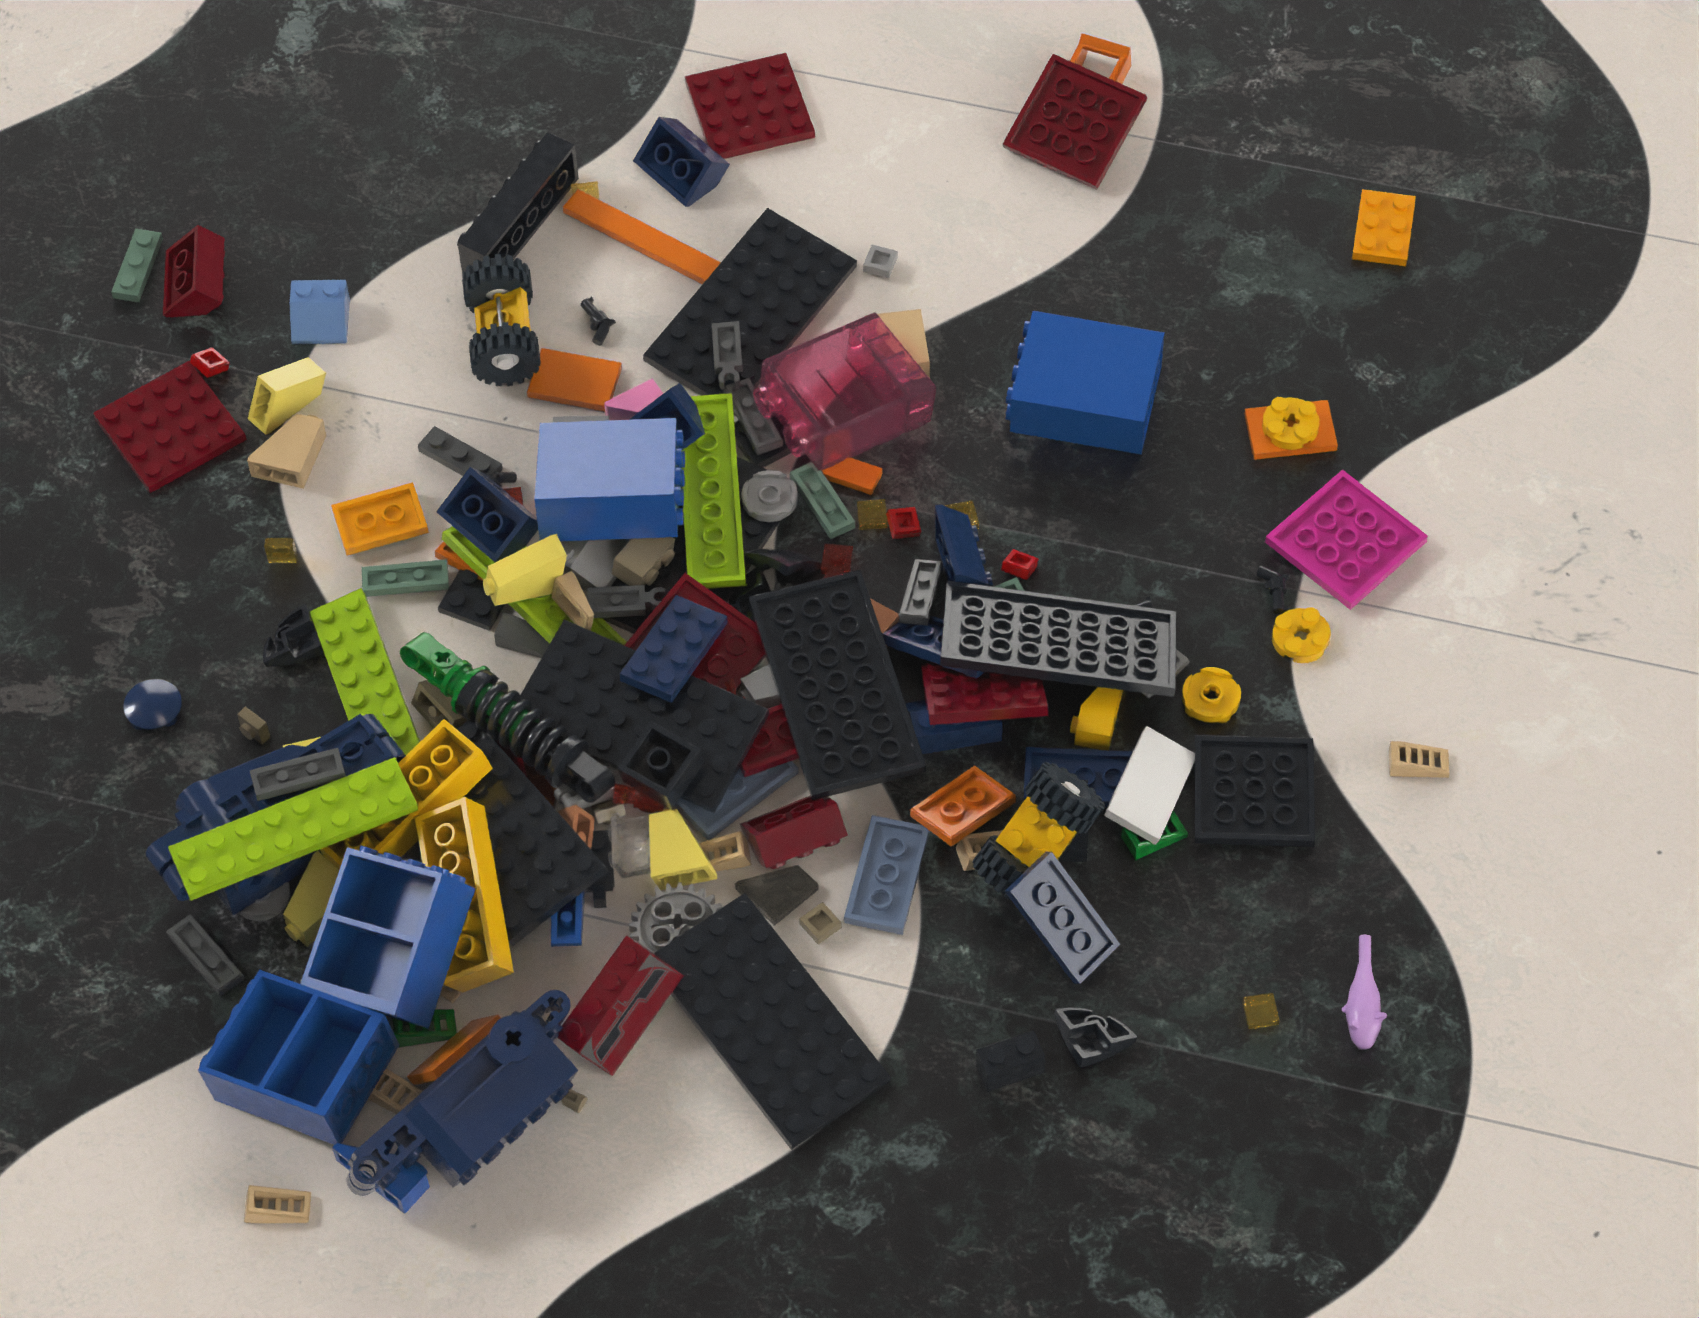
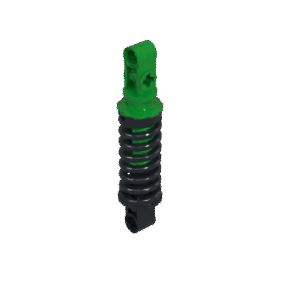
(508, 719)

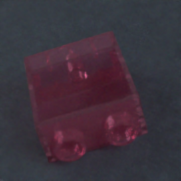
(845, 392)

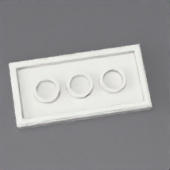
(1150, 785)

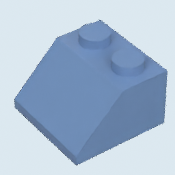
(319, 311)

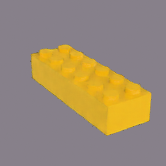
(438, 773)
(460, 841)

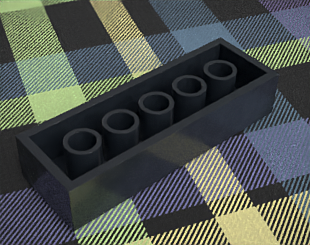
(522, 202)

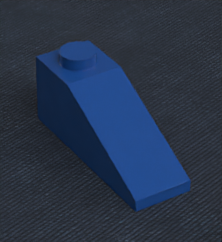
(568, 923)
(402, 1192)

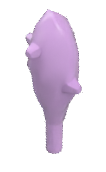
(1363, 1003)

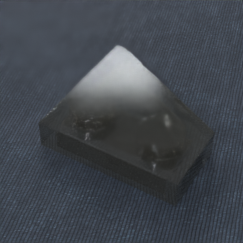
(778, 891)

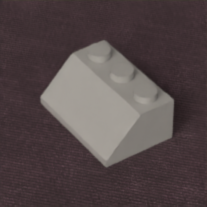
(592, 561)

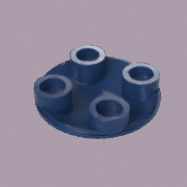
(152, 704)

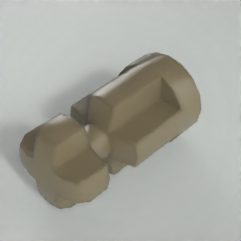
(574, 1101)

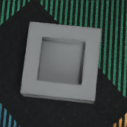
(880, 261)

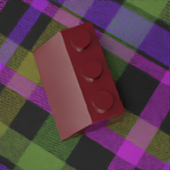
(194, 274)
(794, 831)

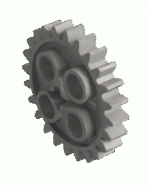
(679, 905)

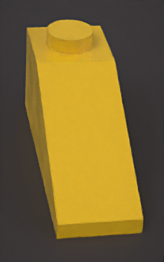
(1097, 719)

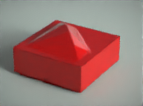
(209, 362)
(903, 522)
(1019, 564)

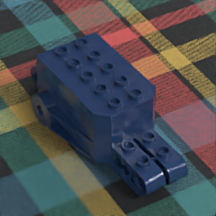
(232, 796)
(476, 1102)

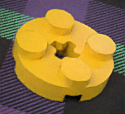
(1290, 409)
(1306, 621)
(1207, 709)

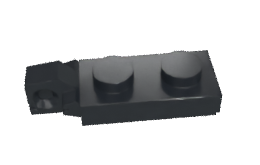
(601, 846)

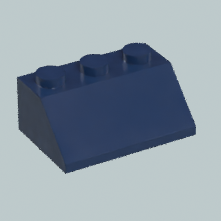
(680, 161)
(679, 405)
(488, 516)
(958, 547)
(952, 735)

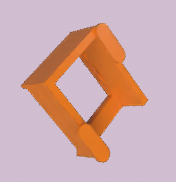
(1106, 48)

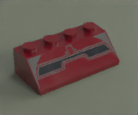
(619, 1005)

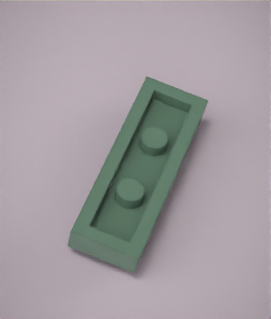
(137, 265)
(822, 500)
(405, 578)

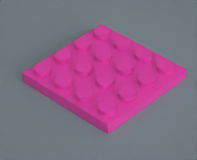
(1346, 539)

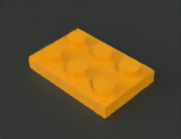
(1384, 227)
(379, 519)

